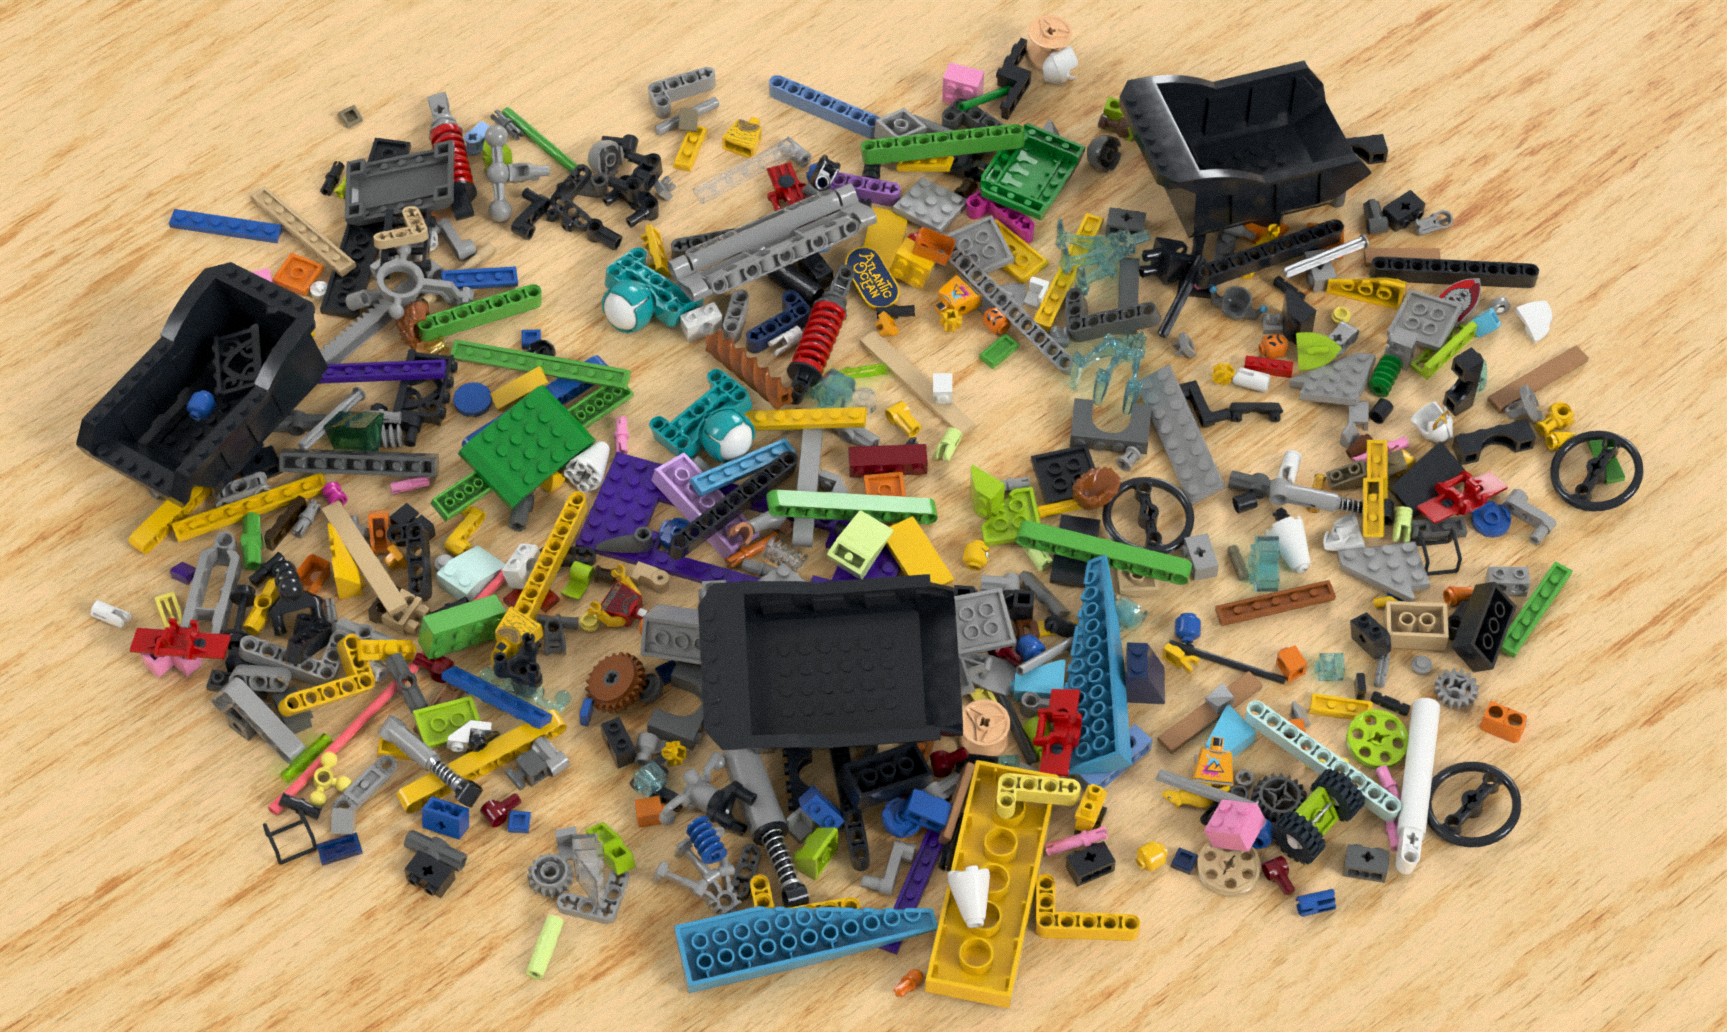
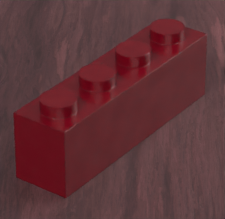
(870, 460)

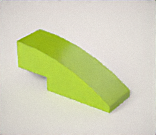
(615, 853)

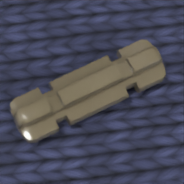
(1238, 562)

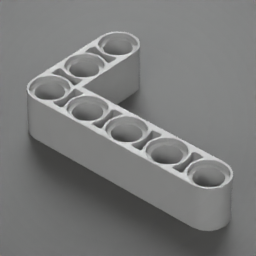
(277, 653)
(260, 718)

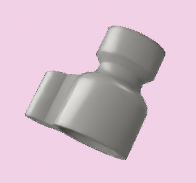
(647, 745)

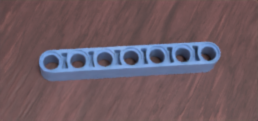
(822, 106)

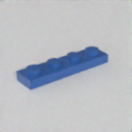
(482, 277)

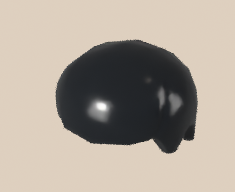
(542, 347)

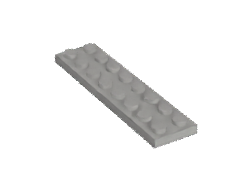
(1181, 435)

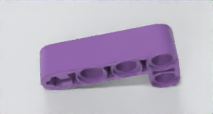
(877, 190)

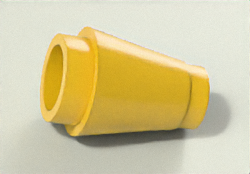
(1556, 439)

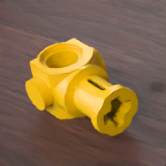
(1558, 418)

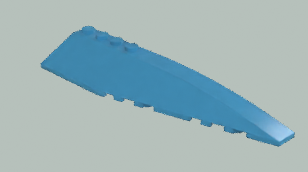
(1100, 677)
(782, 939)

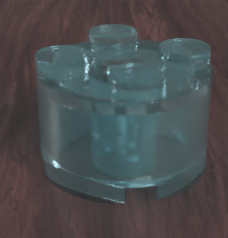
(834, 390)

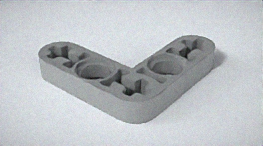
(596, 914)

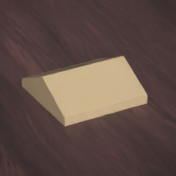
(1136, 585)

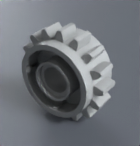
(552, 885)

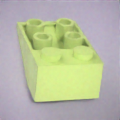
(859, 544)

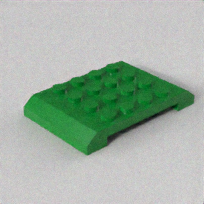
(526, 446)

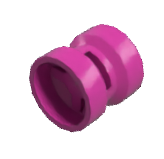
(333, 493)

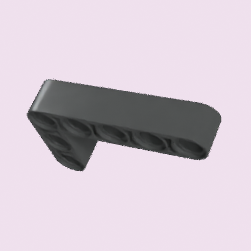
(1115, 321)

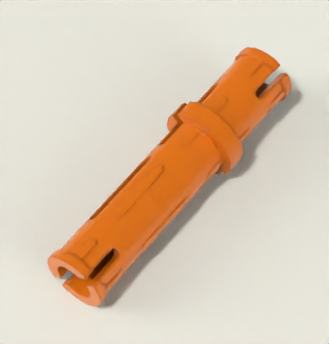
(749, 551)

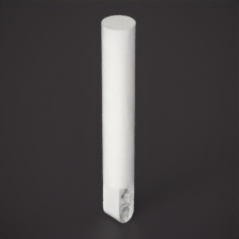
(1417, 782)

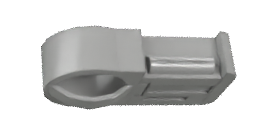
(1431, 225)

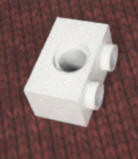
(701, 322)
(521, 565)

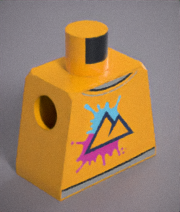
(958, 295)
(1214, 764)

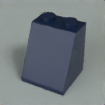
(1143, 675)

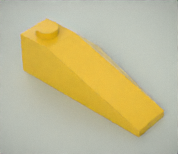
(1376, 291)
(345, 570)

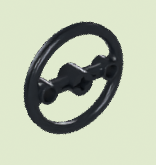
(1596, 470)
(1149, 520)
(1472, 804)

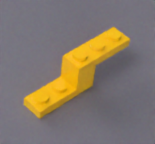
(1375, 488)

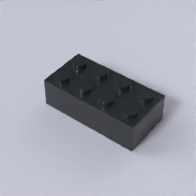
(1484, 627)
(884, 776)

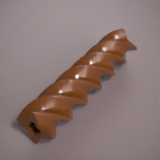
(748, 370)

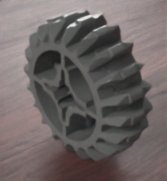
(1272, 789)

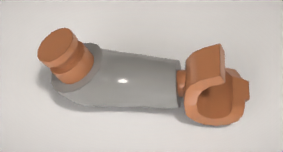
(758, 524)

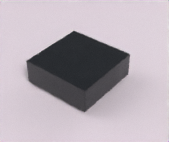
(1360, 686)

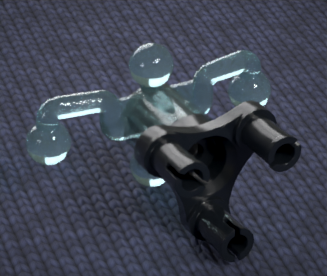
(523, 675)

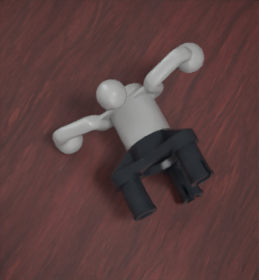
(713, 801)

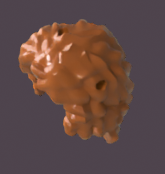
(407, 324)
(1096, 488)

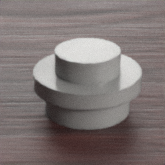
(1421, 665)

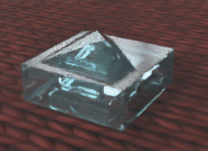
(1009, 760)

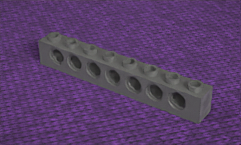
(359, 462)

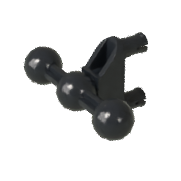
(291, 596)

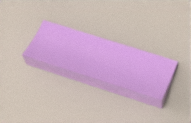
(674, 482)

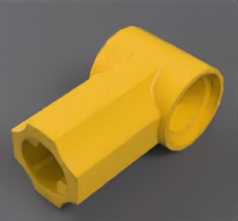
(900, 415)

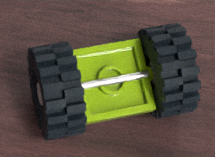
(1302, 831)

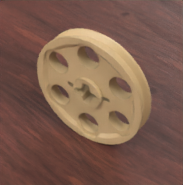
(1232, 874)

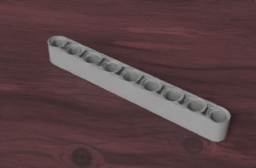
(808, 481)

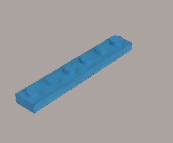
(738, 468)

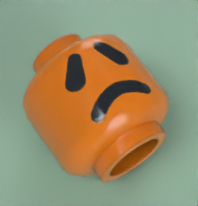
(996, 321)
(1273, 346)

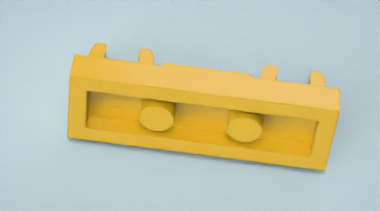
(657, 250)
(381, 649)

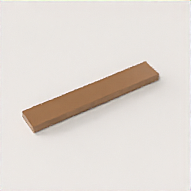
(1539, 377)
(1205, 716)

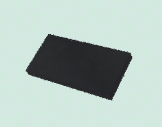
(1419, 481)
(1068, 570)

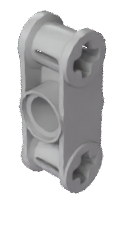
(247, 485)

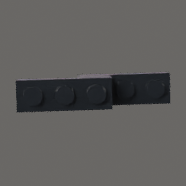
(1014, 76)

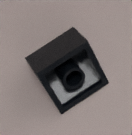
(1296, 316)

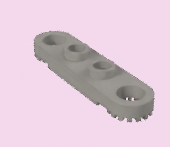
(367, 783)

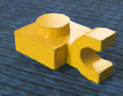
(1177, 658)

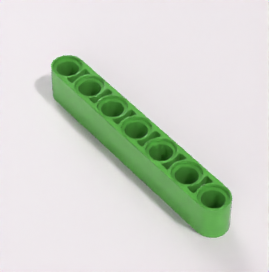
(480, 312)

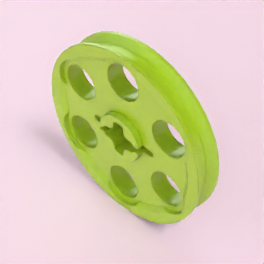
(1380, 731)

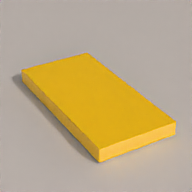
(886, 234)
(1027, 259)
(916, 553)

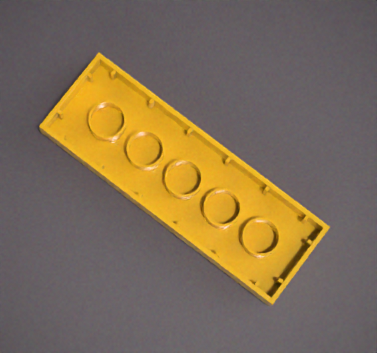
(985, 960)

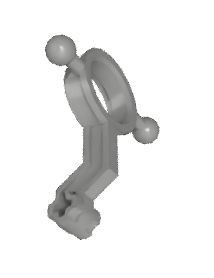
(446, 289)

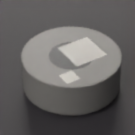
(1500, 305)

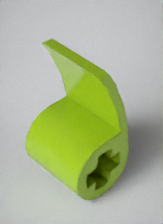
(580, 579)

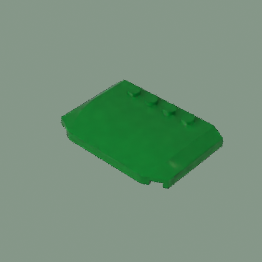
(1031, 175)

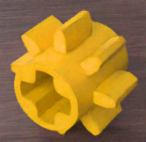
(950, 320)
(1222, 374)
(674, 753)

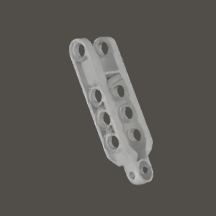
(220, 554)

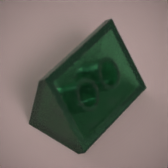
(355, 430)

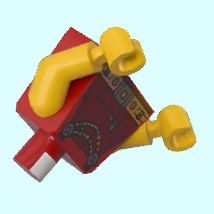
(621, 604)

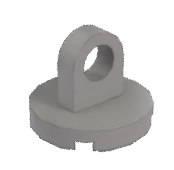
(1526, 405)

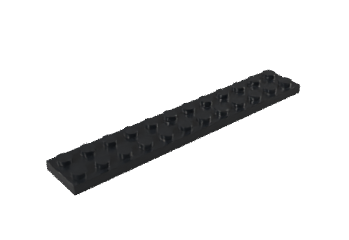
(359, 245)

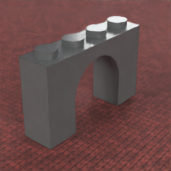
(1085, 432)
(681, 728)

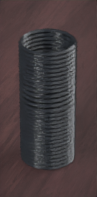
(792, 279)

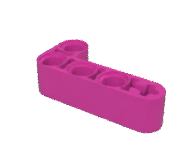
(1016, 221)

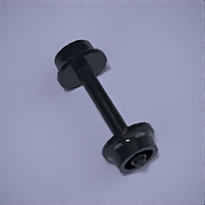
(243, 597)

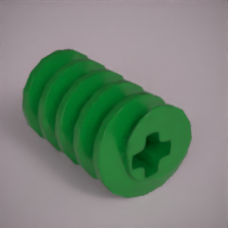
(1385, 375)

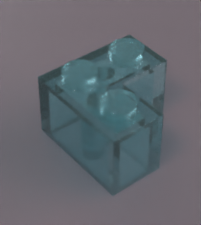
(1264, 563)

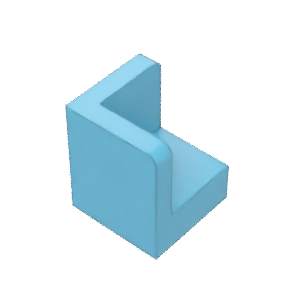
(1486, 321)

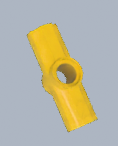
(257, 617)

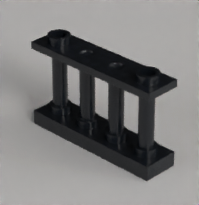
(393, 222)

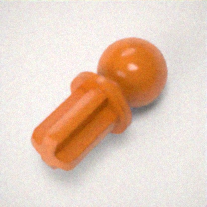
(908, 982)

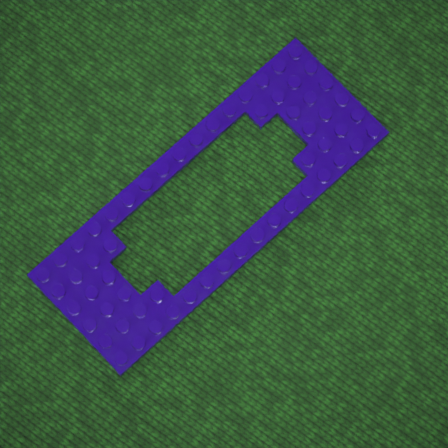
(629, 501)

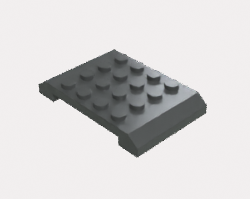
(398, 182)

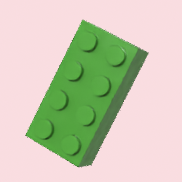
(460, 626)

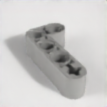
(679, 87)

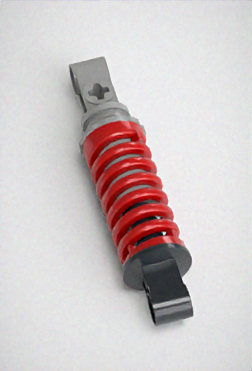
(445, 129)

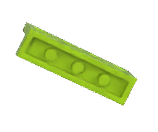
(1455, 344)

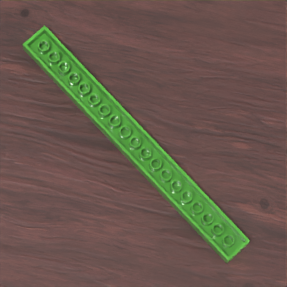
(473, 488)

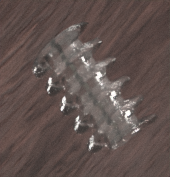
(780, 554)

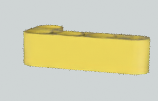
(1037, 794)

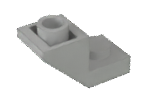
(832, 482)

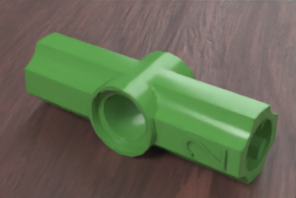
(252, 541)

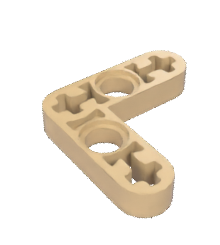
(404, 236)

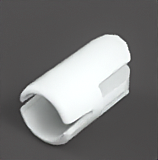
(1251, 379)

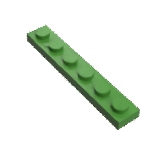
(1535, 608)

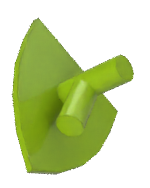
(1315, 350)

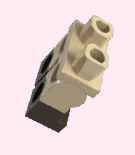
(405, 619)

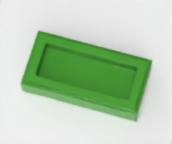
(999, 351)

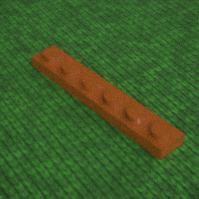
(1275, 603)

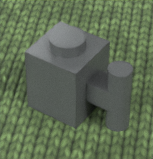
(530, 768)

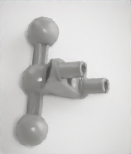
(500, 173)

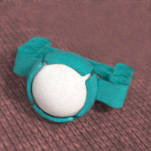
(638, 292)
(711, 421)

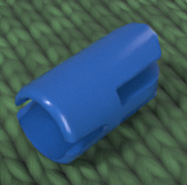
(1316, 902)

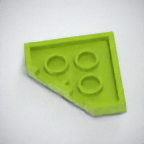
(1006, 519)

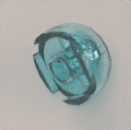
(1129, 614)

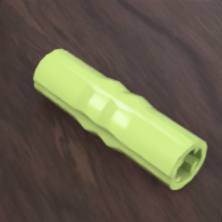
(544, 947)

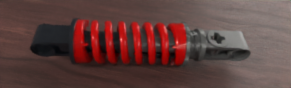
(820, 335)

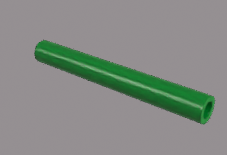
(982, 99)

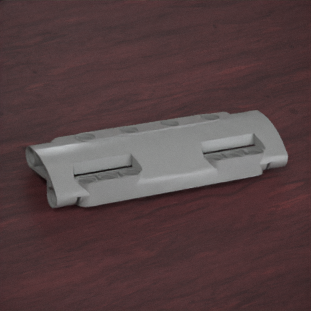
(771, 242)

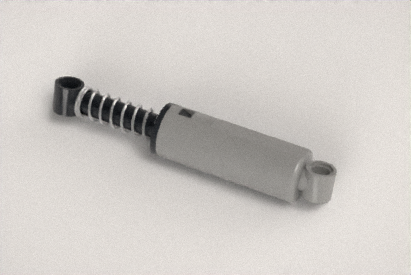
(766, 821)

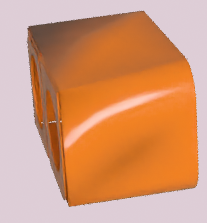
(931, 238)
(312, 564)
(1507, 731)

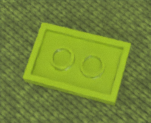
(442, 720)

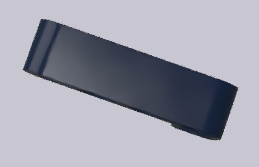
(794, 313)

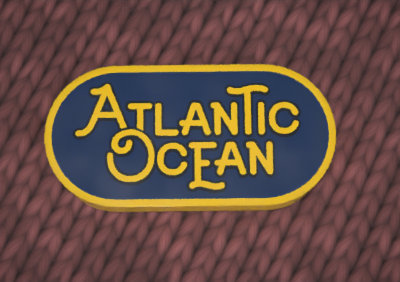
(872, 278)

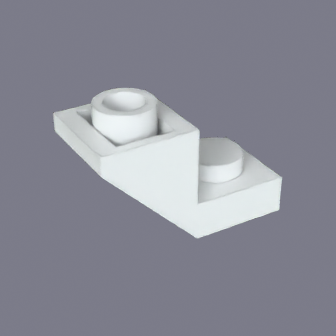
(459, 739)

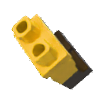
(1091, 809)

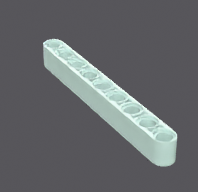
(1318, 751)

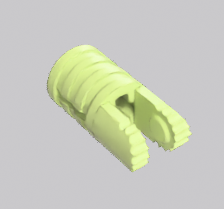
(948, 444)
(1402, 522)
(1039, 558)

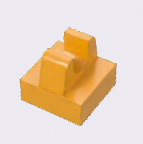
(888, 324)
(395, 558)

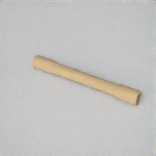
(480, 256)

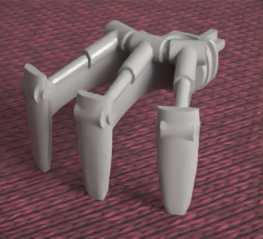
(709, 878)

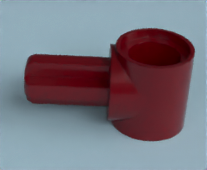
(1007, 653)
(435, 666)
(943, 762)
(496, 811)
(1277, 871)

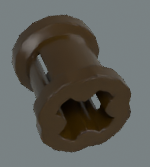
(968, 185)
(604, 575)

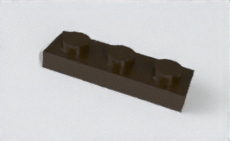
(284, 523)

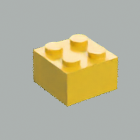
(911, 267)

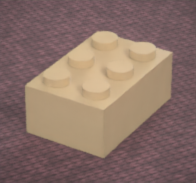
(1416, 625)

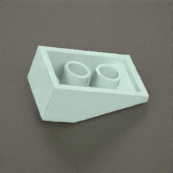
(469, 573)

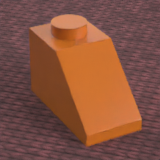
(378, 525)

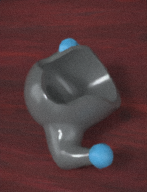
(1236, 303)

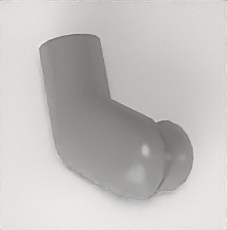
(364, 531)

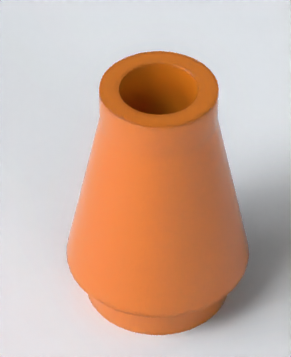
(1456, 595)

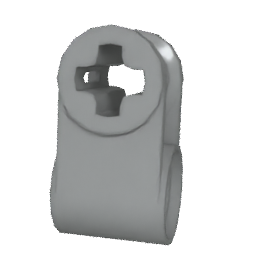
(1344, 336)

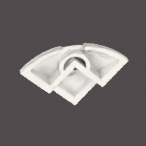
(1536, 319)
(1344, 535)

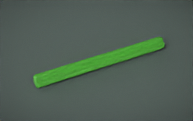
(540, 140)

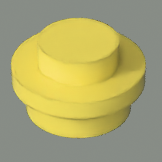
(1340, 314)
(589, 623)

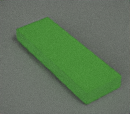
(1614, 470)

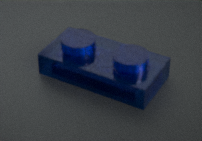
(339, 849)

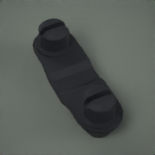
(1272, 408)
(1059, 626)

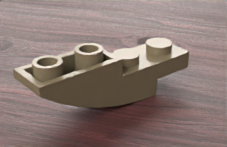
(1352, 474)

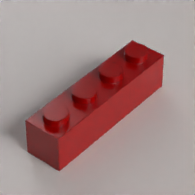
(1269, 366)

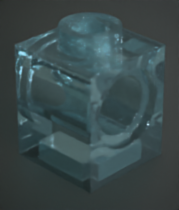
(1330, 666)
(649, 779)

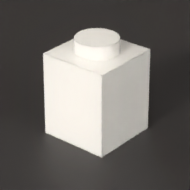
(942, 388)

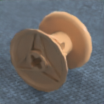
(1047, 35)
(985, 728)

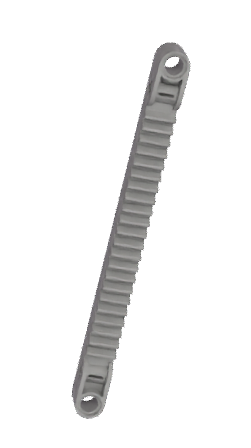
(371, 322)

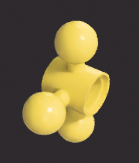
(328, 761)

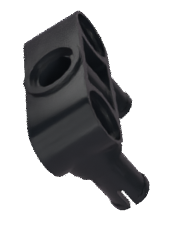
(642, 178)
(645, 209)

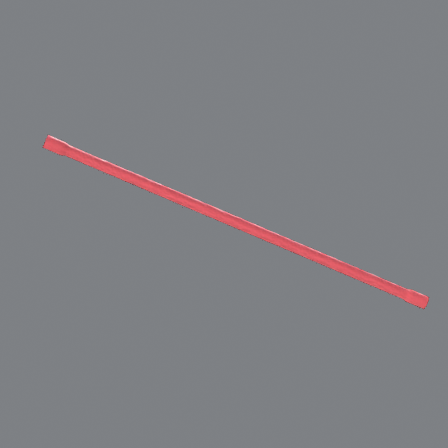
(364, 717)

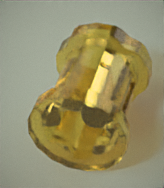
(437, 346)

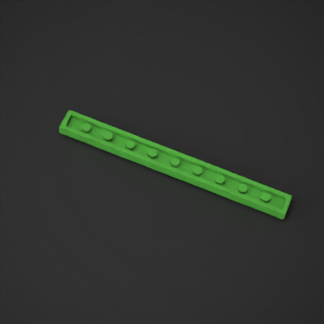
(552, 366)

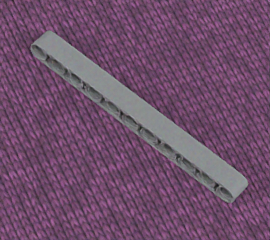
(1010, 308)

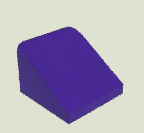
(183, 573)

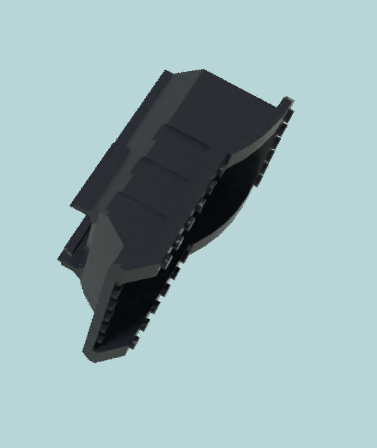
(144, 418)

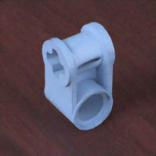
(475, 138)

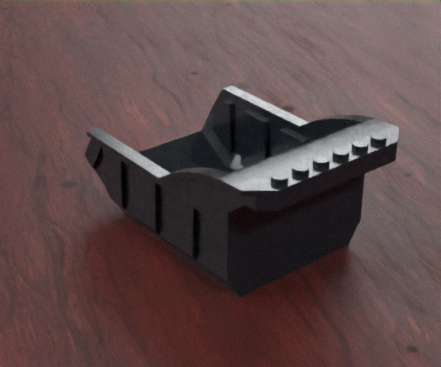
(1259, 141)
(829, 663)

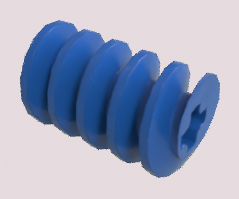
(706, 840)

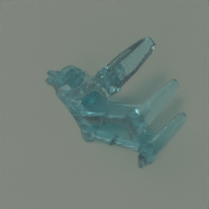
(1104, 248)
(1127, 349)

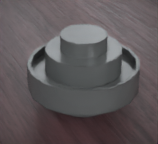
(652, 689)

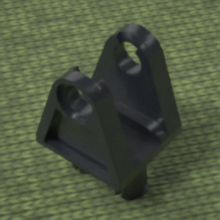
(1165, 261)

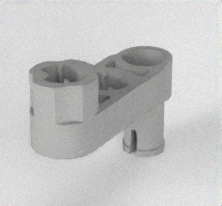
(460, 249)
(1528, 513)
(901, 852)

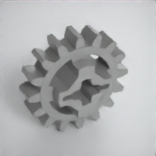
(1456, 688)

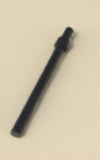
(1189, 650)

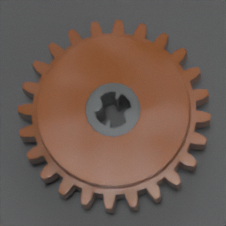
(616, 682)

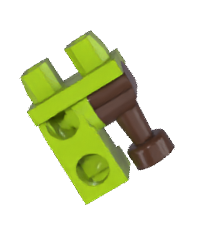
(1112, 111)

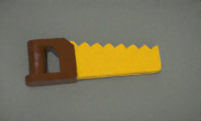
(1036, 628)

